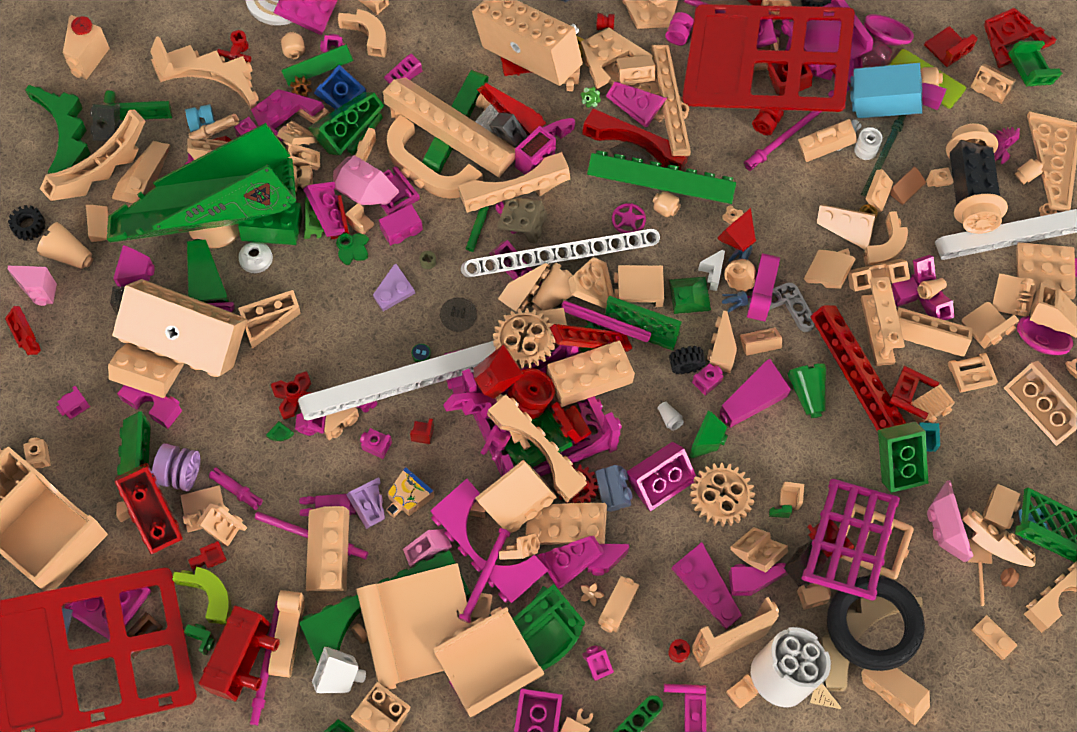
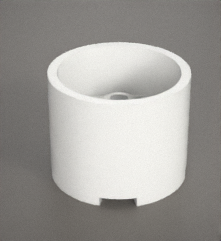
(790, 667)

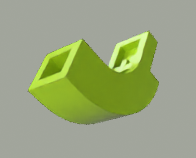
(219, 600)

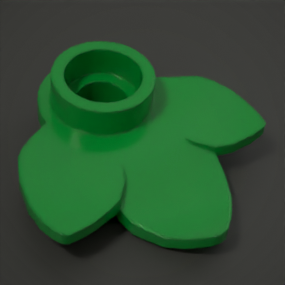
(353, 250)

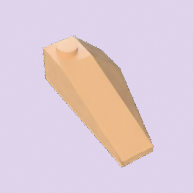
(142, 173)

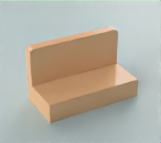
(636, 69)

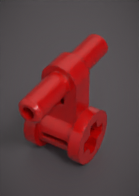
(239, 46)

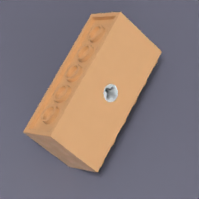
(529, 38)
(179, 327)

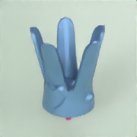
(743, 255)
(741, 299)

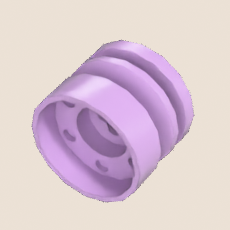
(176, 467)

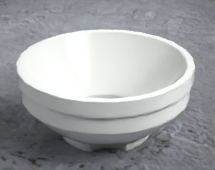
(258, 263)

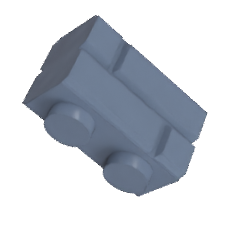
(614, 487)

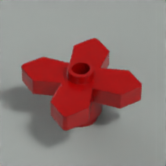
(291, 393)

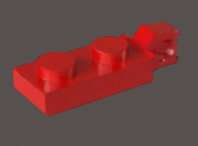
(22, 331)

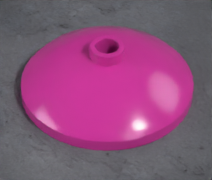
(888, 30)
(1043, 338)

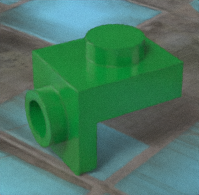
(200, 633)

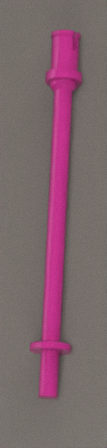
(760, 156)

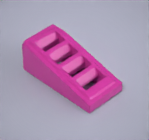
(405, 63)

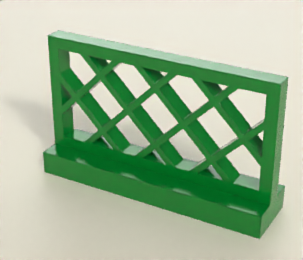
(663, 336)
(1037, 531)

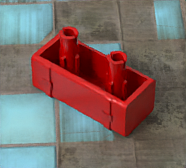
(148, 508)
(236, 654)

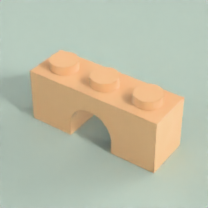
(896, 270)

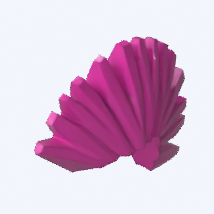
(1005, 140)

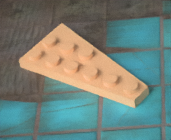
(1057, 151)

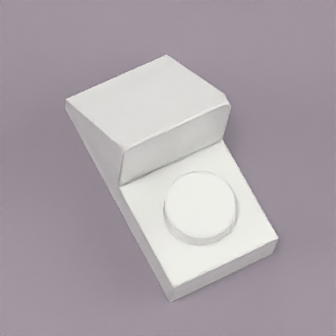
(713, 266)

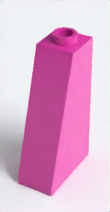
(756, 394)

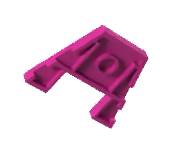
(281, 106)

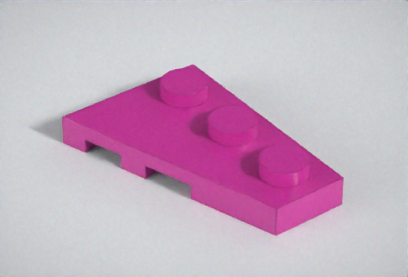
(325, 207)
(570, 560)

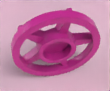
(628, 218)

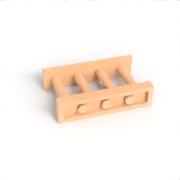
(882, 321)

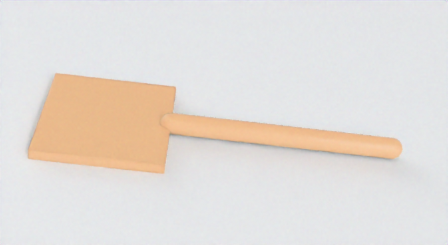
(980, 556)

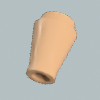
(930, 288)

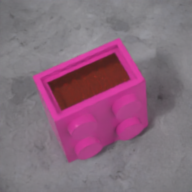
(534, 150)

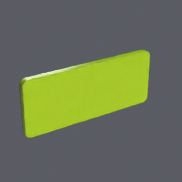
(954, 88)

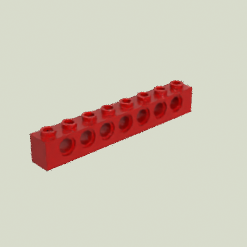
(856, 367)

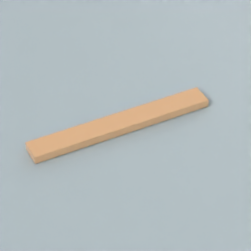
(672, 106)

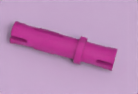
(242, 493)

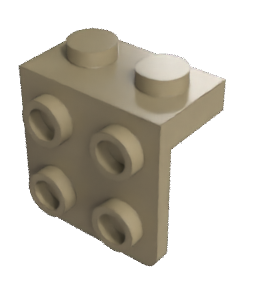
(524, 217)

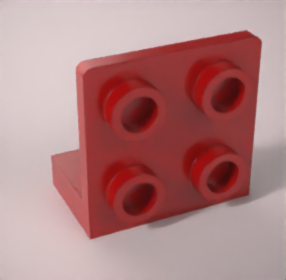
(949, 46)

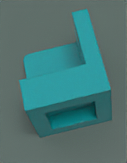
(932, 436)

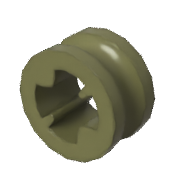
(424, 264)

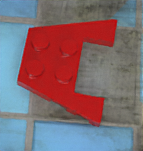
(1009, 29)

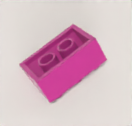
(661, 475)

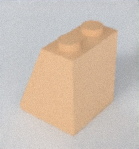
(84, 51)

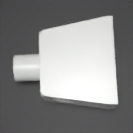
(336, 672)

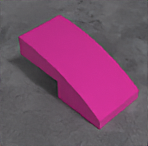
(561, 128)

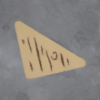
(823, 697)

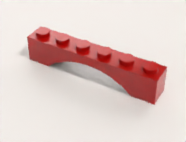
(605, 127)

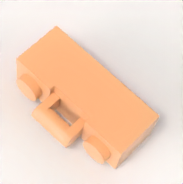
(827, 140)

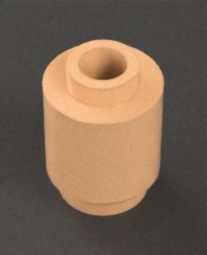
(1029, 171)

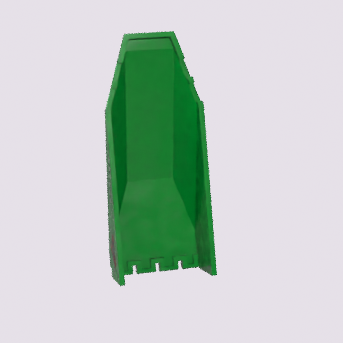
(219, 189)

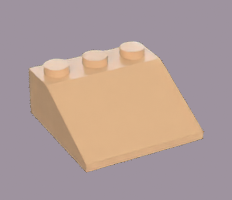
(143, 370)
(516, 497)

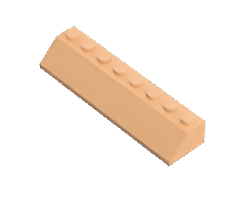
(449, 125)

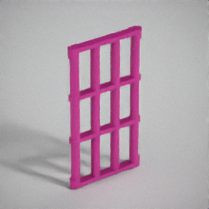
(857, 554)

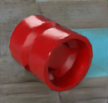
(767, 121)

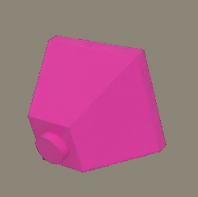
(132, 267)

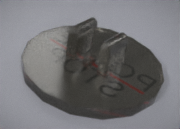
(458, 314)

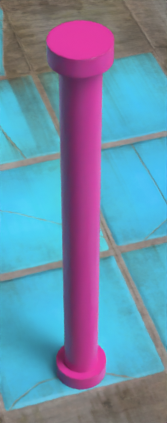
(503, 534)

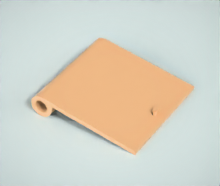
(409, 618)

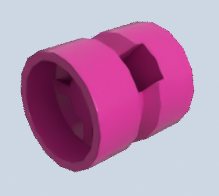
(679, 28)

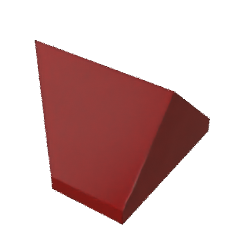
(740, 232)

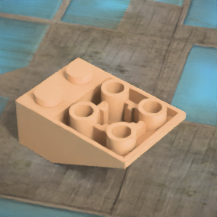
(1054, 310)

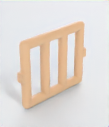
(902, 551)

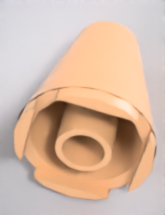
(64, 247)
(553, 289)

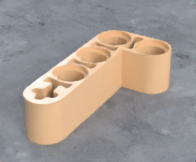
(291, 611)

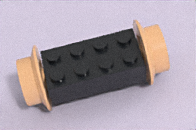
(975, 179)

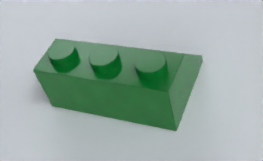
(135, 442)

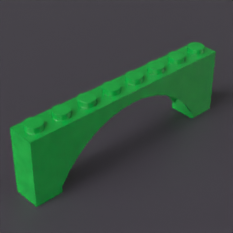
(332, 623)

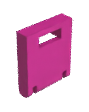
(404, 188)

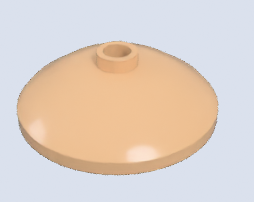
(217, 236)

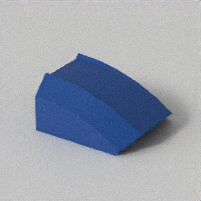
(339, 88)

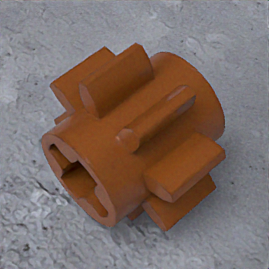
(301, 81)

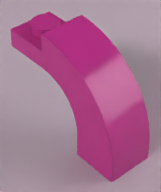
(939, 305)

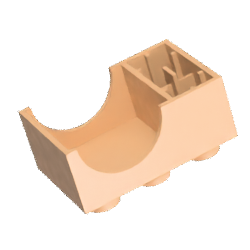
(40, 526)

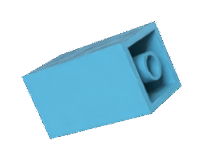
(887, 90)

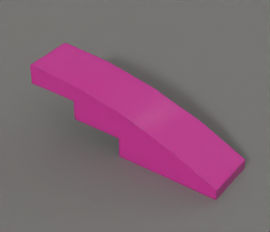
(470, 403)

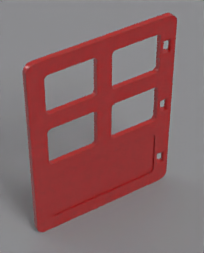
(726, 51)
(38, 664)

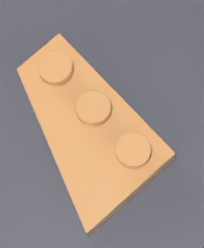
(296, 134)
(848, 224)

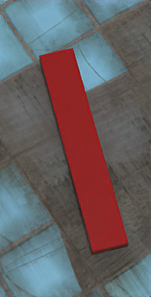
(587, 337)

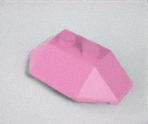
(363, 182)
(948, 524)

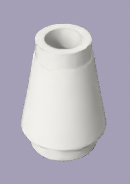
(670, 416)

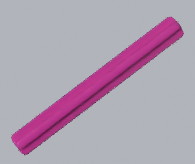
(606, 321)

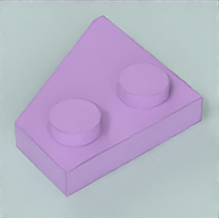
(393, 289)
(368, 503)

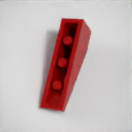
(503, 103)

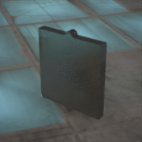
(631, 150)

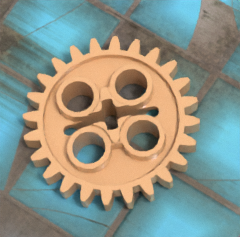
(540, 342)
(713, 509)

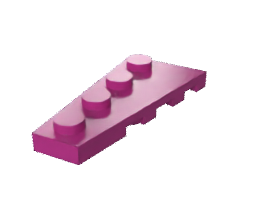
(705, 582)

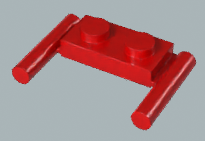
(905, 390)

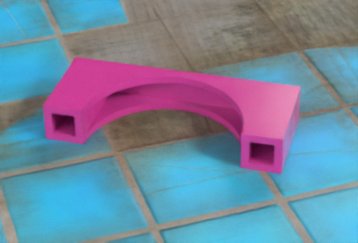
(453, 515)

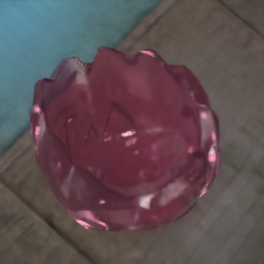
(878, 55)

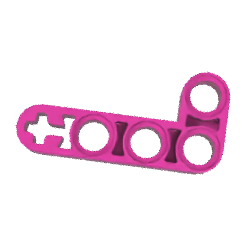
(763, 287)

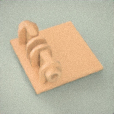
(1014, 295)
(196, 503)

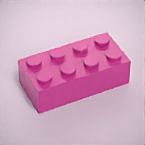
(538, 711)

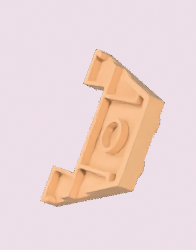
(650, 15)
(605, 49)

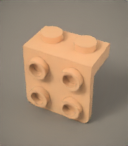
(989, 325)

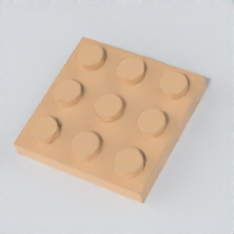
(1047, 265)

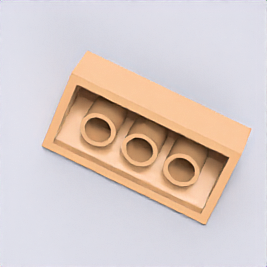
(1045, 402)
(327, 549)

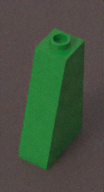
(203, 276)

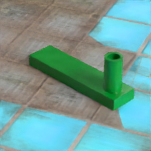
(146, 110)

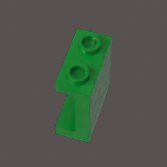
(1032, 65)

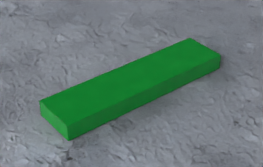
(318, 64)

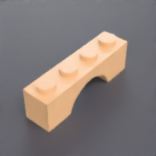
(1046, 610)

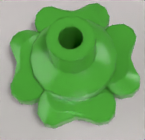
(591, 97)

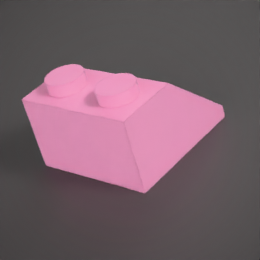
(35, 282)

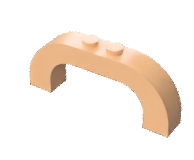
(422, 175)

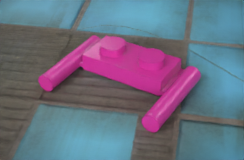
(693, 705)

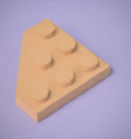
(592, 283)

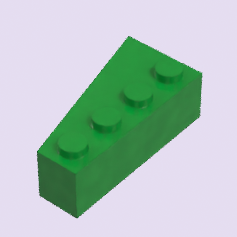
(344, 124)

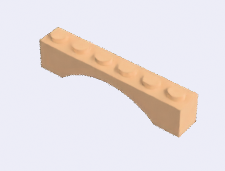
(480, 194)
(509, 417)

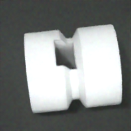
(868, 143)

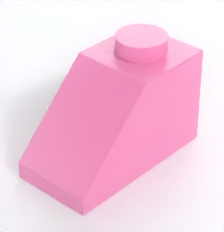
(427, 546)

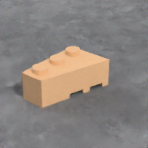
(269, 316)
(899, 691)

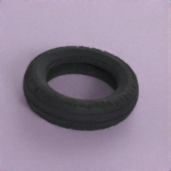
(869, 658)

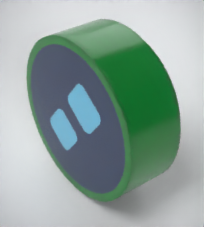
(421, 353)

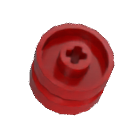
(532, 392)

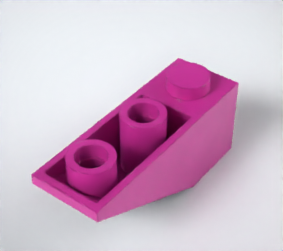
(749, 580)

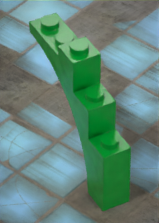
(70, 128)

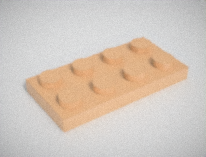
(568, 523)

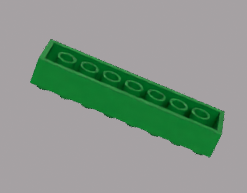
(662, 178)

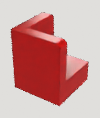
(422, 432)

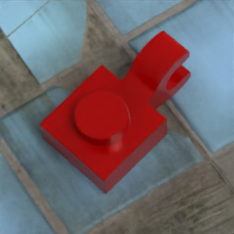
(210, 555)

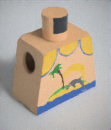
(408, 494)

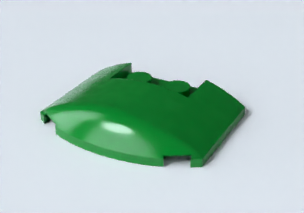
(549, 627)

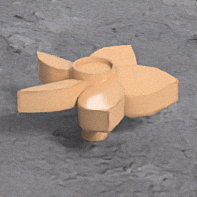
(591, 593)

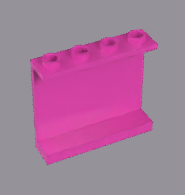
(825, 36)

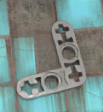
(789, 301)

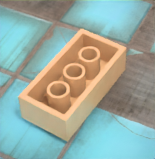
(590, 373)

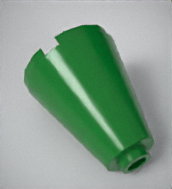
(810, 388)

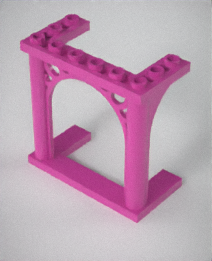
(607, 425)

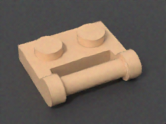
(973, 378)

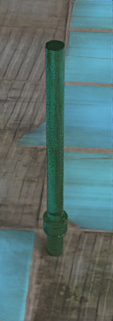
(896, 127)

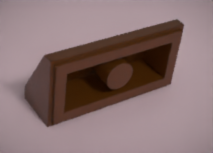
(144, 625)

